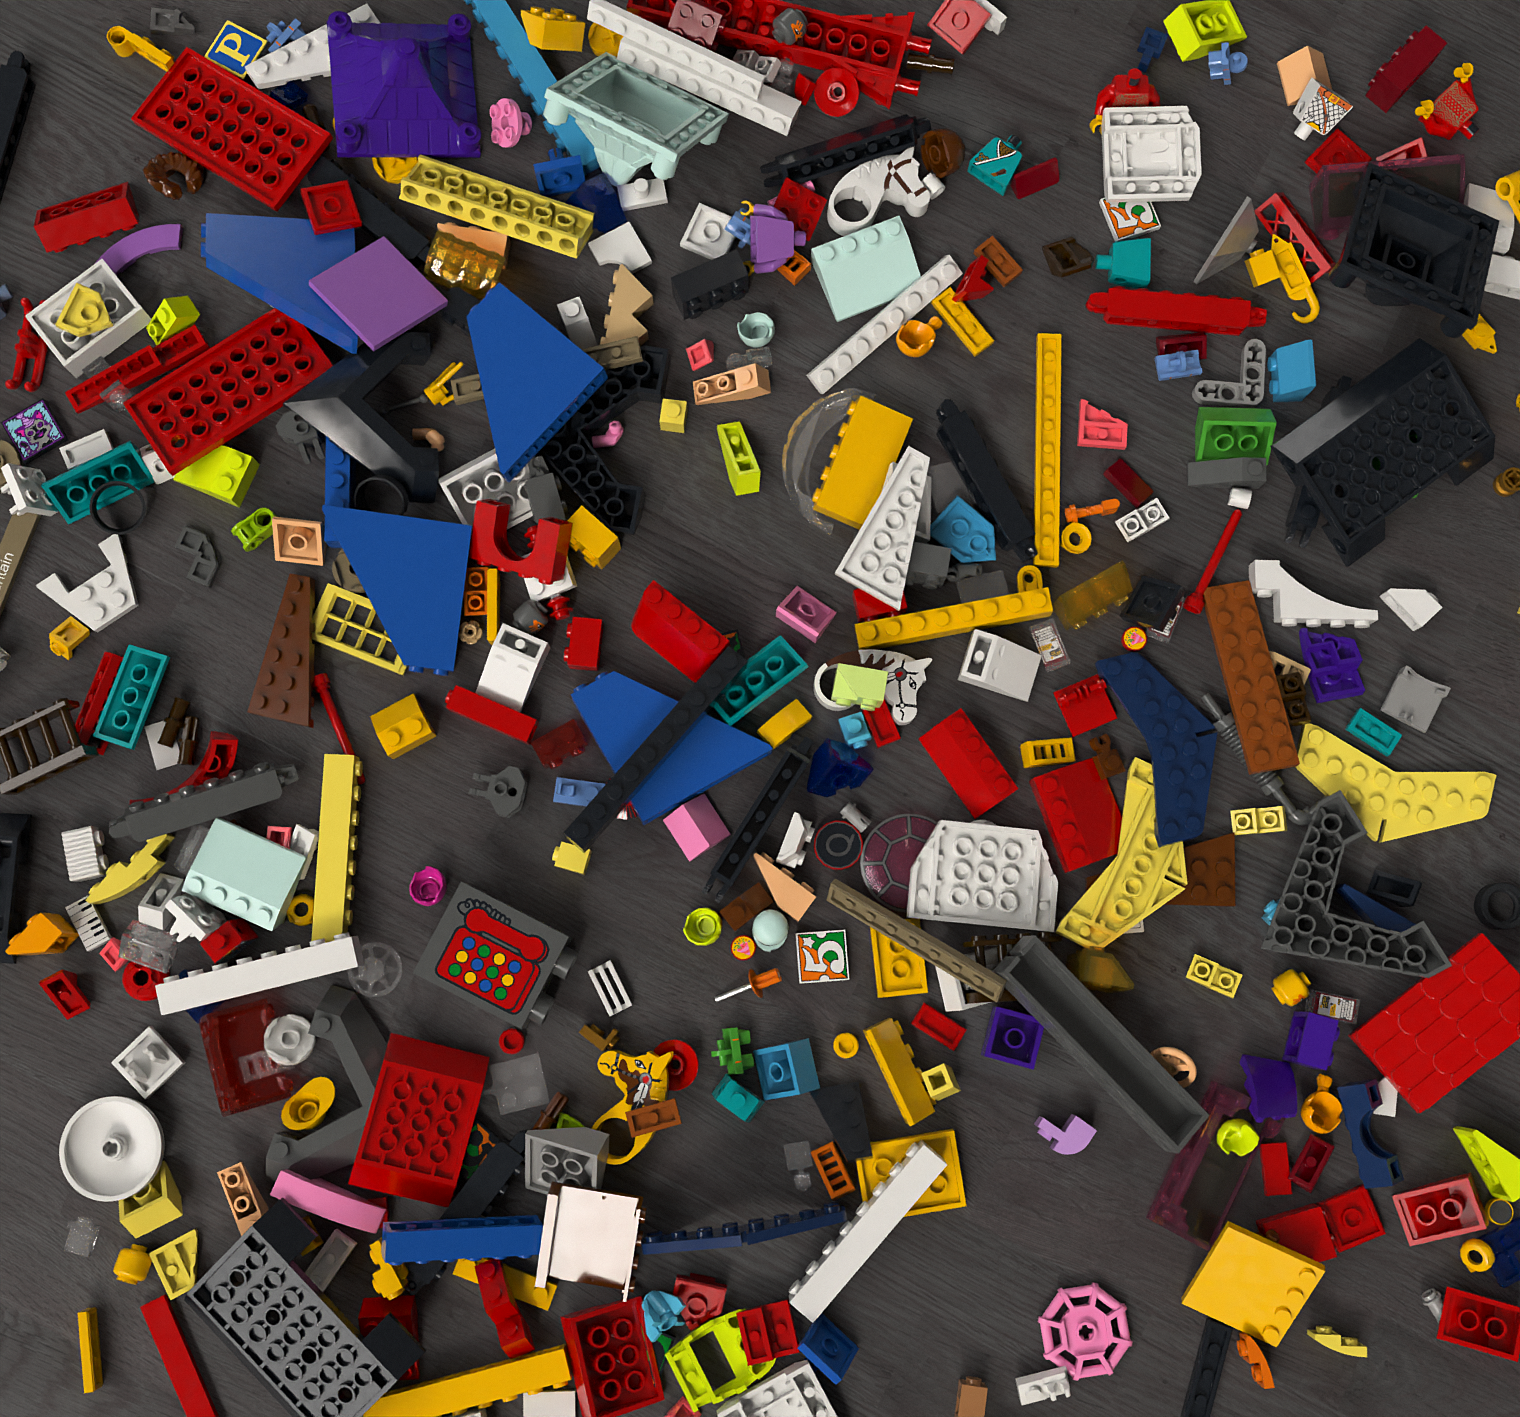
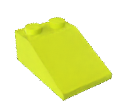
(1203, 27)
(221, 474)
(1495, 1165)

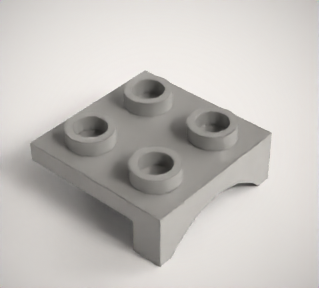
(1414, 699)

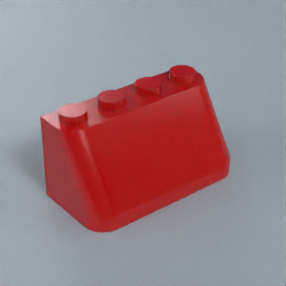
(677, 632)

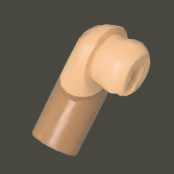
(430, 435)

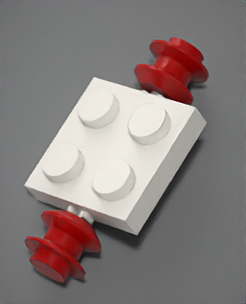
(542, 592)

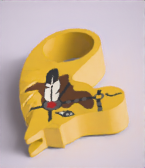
(643, 1082)

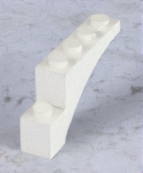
(1298, 604)

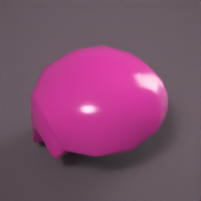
(428, 886)

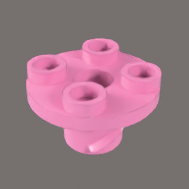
(508, 123)

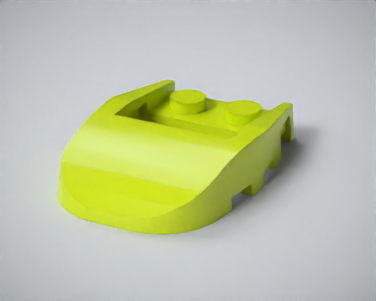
(690, 1374)

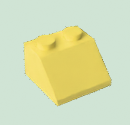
(153, 1205)

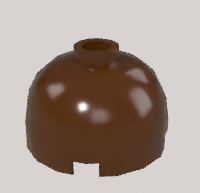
(942, 152)

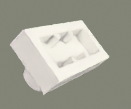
(642, 194)

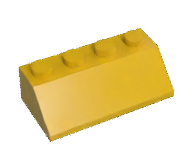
(899, 1072)

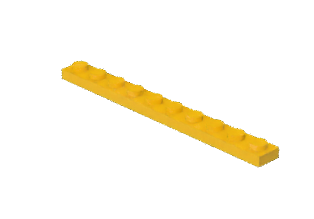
(1047, 450)

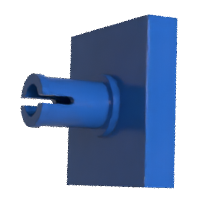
(559, 174)
(828, 1349)

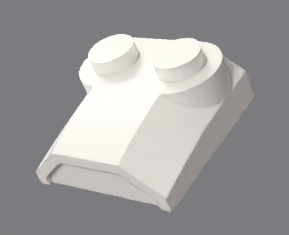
(791, 849)

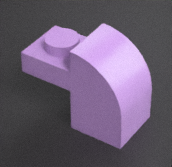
(1071, 1138)

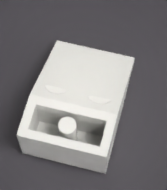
(999, 665)
(512, 667)

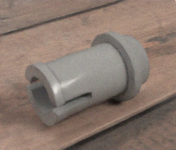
(855, 817)
(1433, 1300)

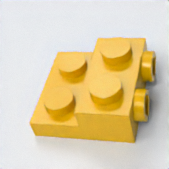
(389, 1278)

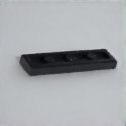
(1207, 1369)

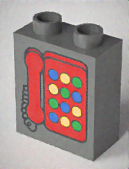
(496, 957)

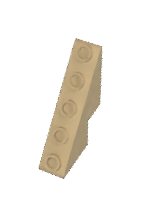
(626, 305)

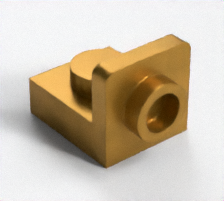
(595, 1035)

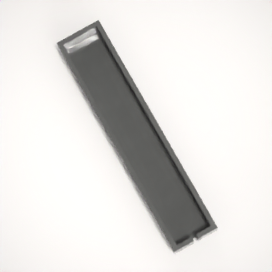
(1101, 1044)

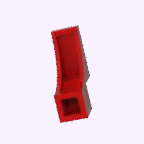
(503, 1310)

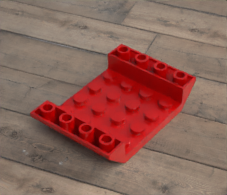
(419, 1120)

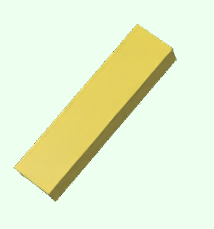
(498, 206)

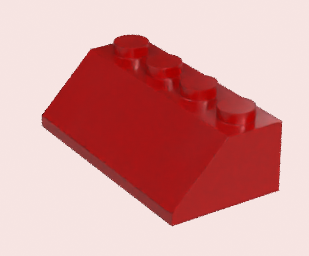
(86, 218)
(968, 763)

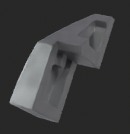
(169, 22)

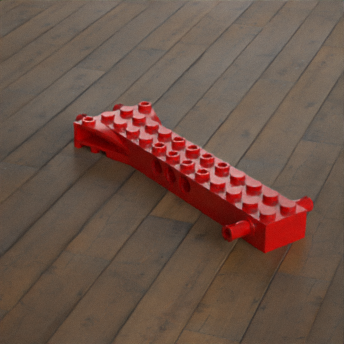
(858, 43)

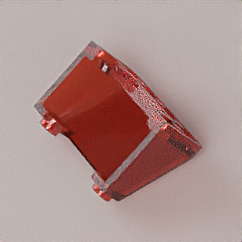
(235, 1034)

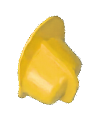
(309, 1105)

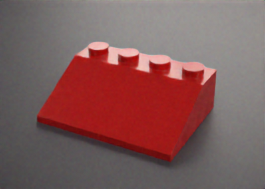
(1078, 813)
(612, 1358)

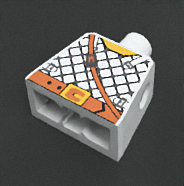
(1319, 109)

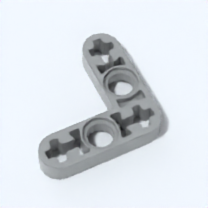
(1240, 389)

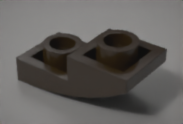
(1293, 695)

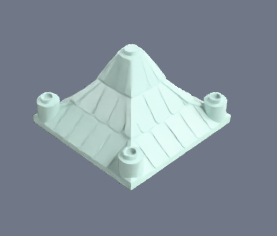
(632, 117)

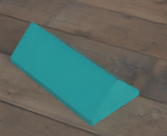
(74, 488)
(764, 675)
(131, 697)

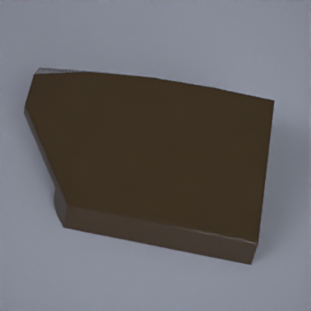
(1067, 257)

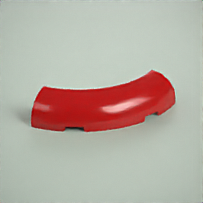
(215, 764)

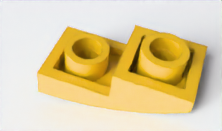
(784, 723)

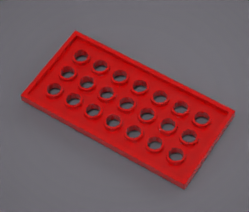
(232, 142)
(214, 385)

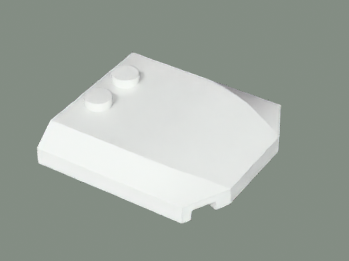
(1150, 154)
(785, 1394)

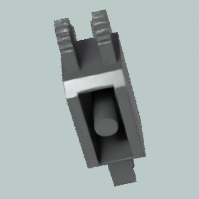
(543, 491)

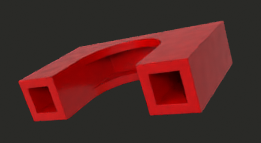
(491, 546)

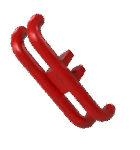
(28, 347)

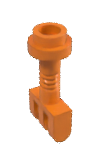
(1105, 508)

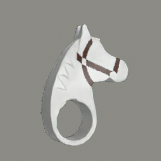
(878, 180)

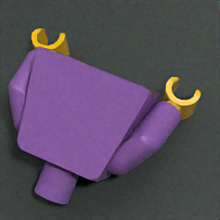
(770, 238)

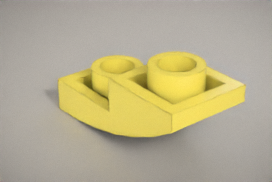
(1258, 820)
(1214, 976)
(1332, 1340)

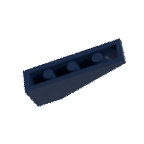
(1371, 911)

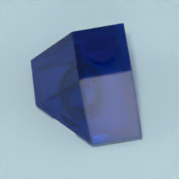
(600, 198)
(835, 768)

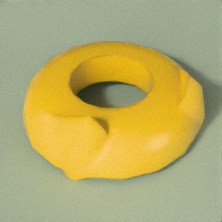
(1084, 534)
(308, 918)
(1483, 1248)

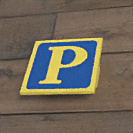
(235, 49)

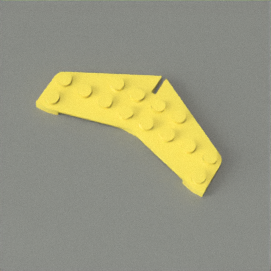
(1403, 800)
(1135, 879)

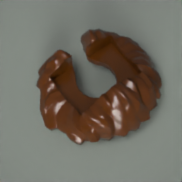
(166, 165)

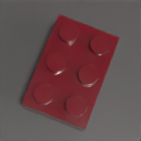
(1404, 68)

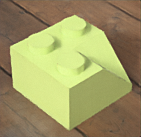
(859, 686)

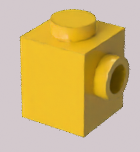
(1262, 267)

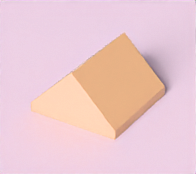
(1298, 70)
(299, 541)

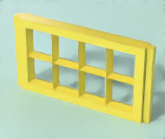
(323, 612)

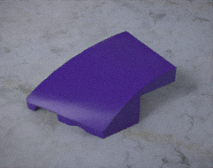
(1332, 665)
(1270, 1088)

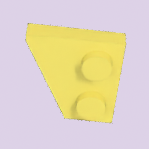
(177, 1264)

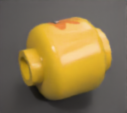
(1291, 987)

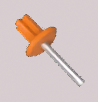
(757, 983)

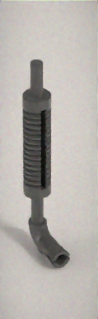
(1268, 780)

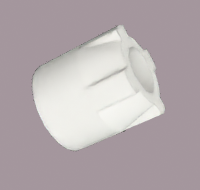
(933, 185)
(1240, 497)

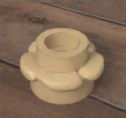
(470, 638)

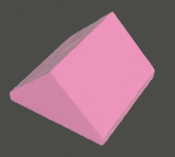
(805, 614)
(696, 827)

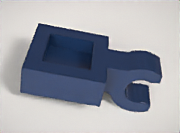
(1151, 46)

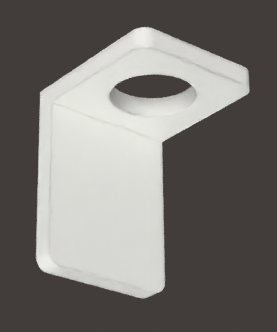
(155, 465)

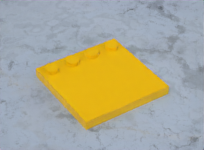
(1253, 1284)

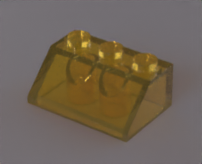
(462, 265)
(1093, 596)
(1098, 970)

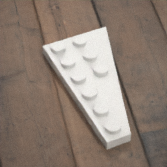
(302, 57)
(884, 544)

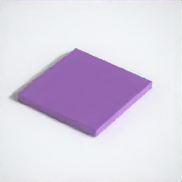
(378, 293)

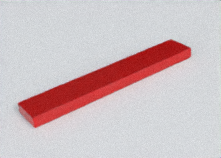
(178, 1358)

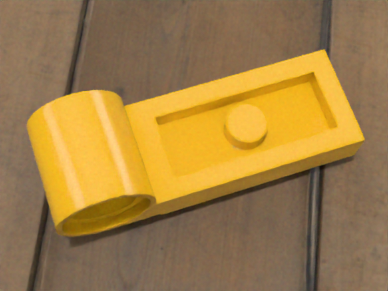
(143, 46)

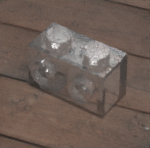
(149, 946)

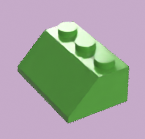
(1233, 433)

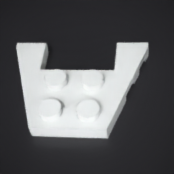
(101, 597)

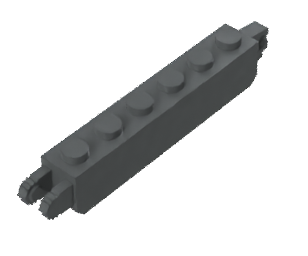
(203, 802)

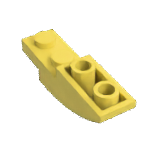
(127, 877)

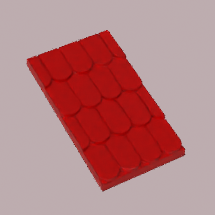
(1445, 1025)

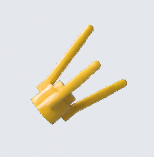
(436, 390)

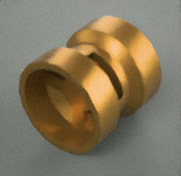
(1504, 485)

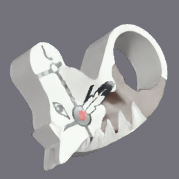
(903, 679)

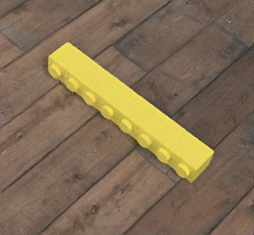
(336, 846)

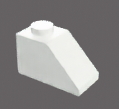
(577, 323)
(1412, 605)
(152, 907)

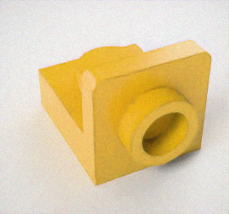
(67, 637)

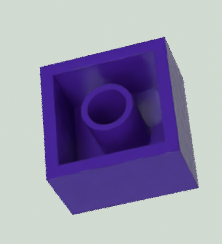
(1012, 1037)
(1311, 1040)

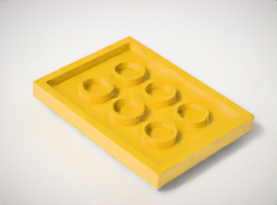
(943, 1193)

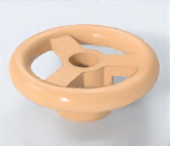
(1176, 1061)

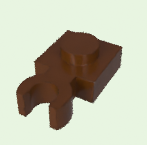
(1107, 760)

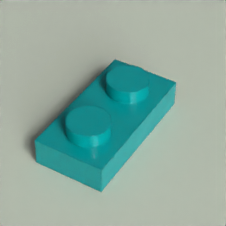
(1373, 732)

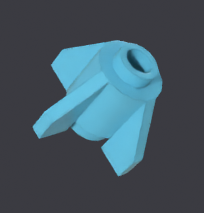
(661, 1313)

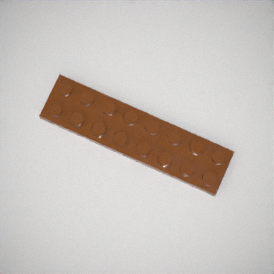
(1249, 678)

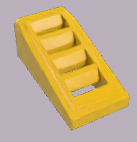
(1032, 754)

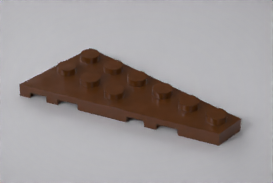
(288, 663)
(1208, 872)

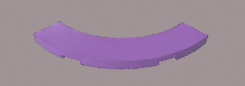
(140, 243)

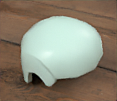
(756, 329)

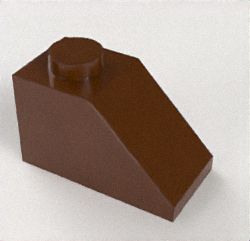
(746, 906)

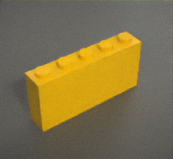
(860, 461)

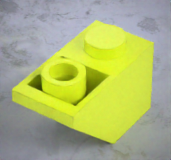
(171, 318)

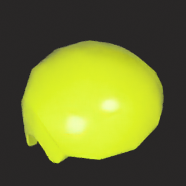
(703, 927)
(1237, 1136)

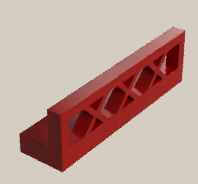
(1298, 228)
(95, 698)

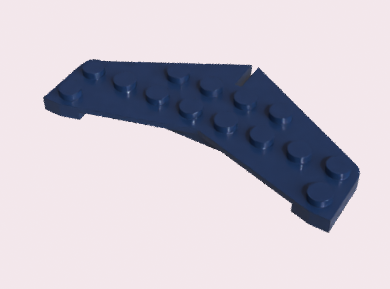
(1179, 757)
(734, 1235)

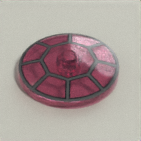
(889, 857)

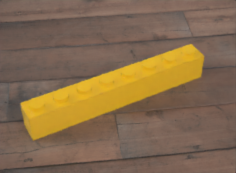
(954, 619)
(478, 1386)

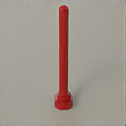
(1194, 602)
(321, 686)

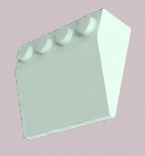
(865, 268)
(245, 874)

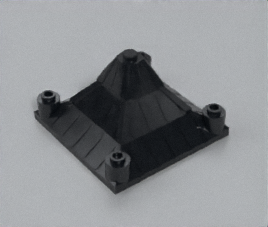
(1417, 249)

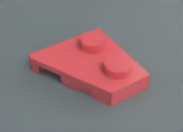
(1099, 429)

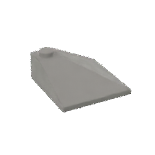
(1234, 242)
(566, 1157)

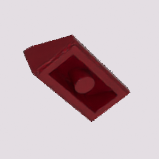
(1035, 178)
(1182, 342)
(1128, 483)
(1311, 1163)

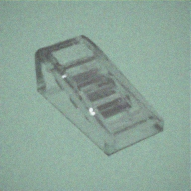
(247, 1077)

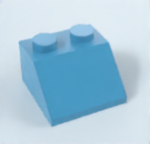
(1292, 372)
(786, 1069)

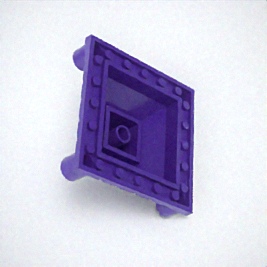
(403, 88)

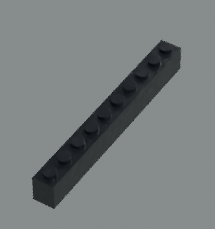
(655, 749)

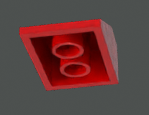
(1441, 1209)
(1480, 1323)

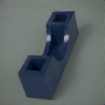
(1375, 1163)

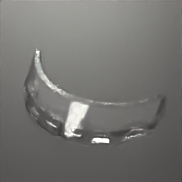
(802, 442)

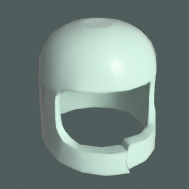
(770, 929)

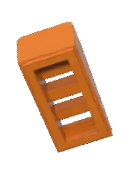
(800, 272)
(849, 1188)

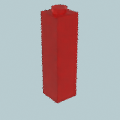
(491, 714)

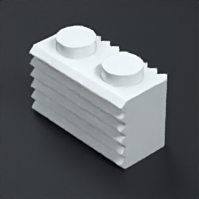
(85, 853)

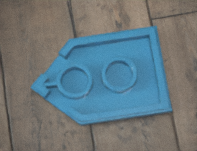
(964, 532)

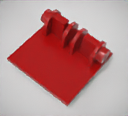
(800, 206)
(1085, 705)

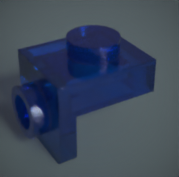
(289, 95)

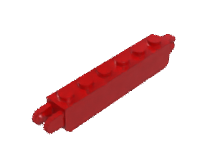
(1176, 311)

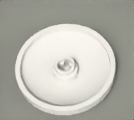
(111, 1148)

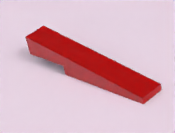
(140, 367)

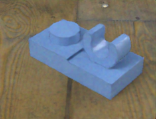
(576, 791)

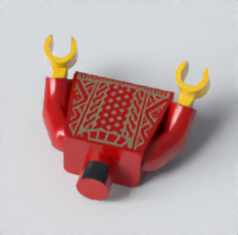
(1125, 91)
(1452, 109)

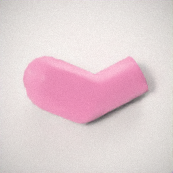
(610, 438)

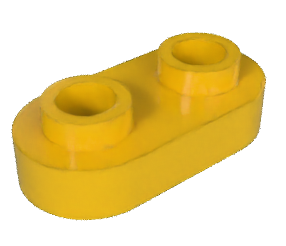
(1024, 586)

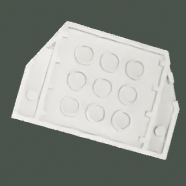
(984, 877)

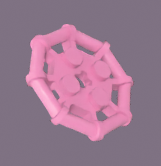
(1097, 1341)

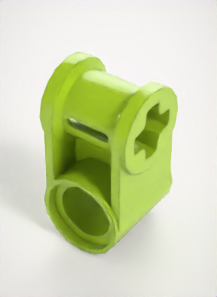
(254, 529)

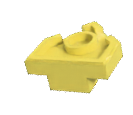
(84, 312)

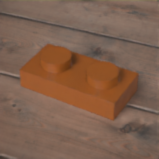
(1000, 263)
(653, 1117)

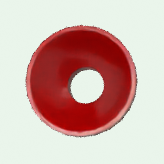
(148, 991)

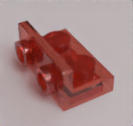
(560, 744)

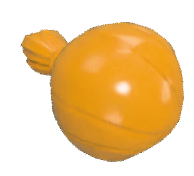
(916, 337)
(1321, 1109)

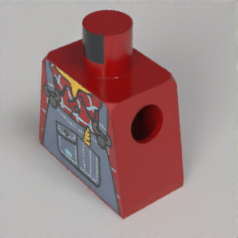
(228, 941)

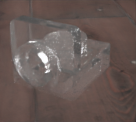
(81, 1236)

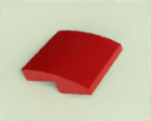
(768, 1332)

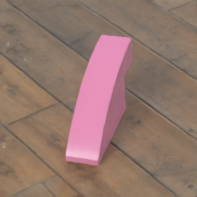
(328, 1201)

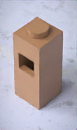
(971, 1398)

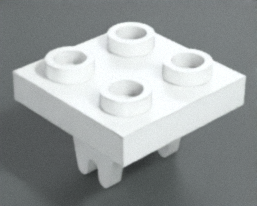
(26, 489)
(194, 917)
(148, 1062)

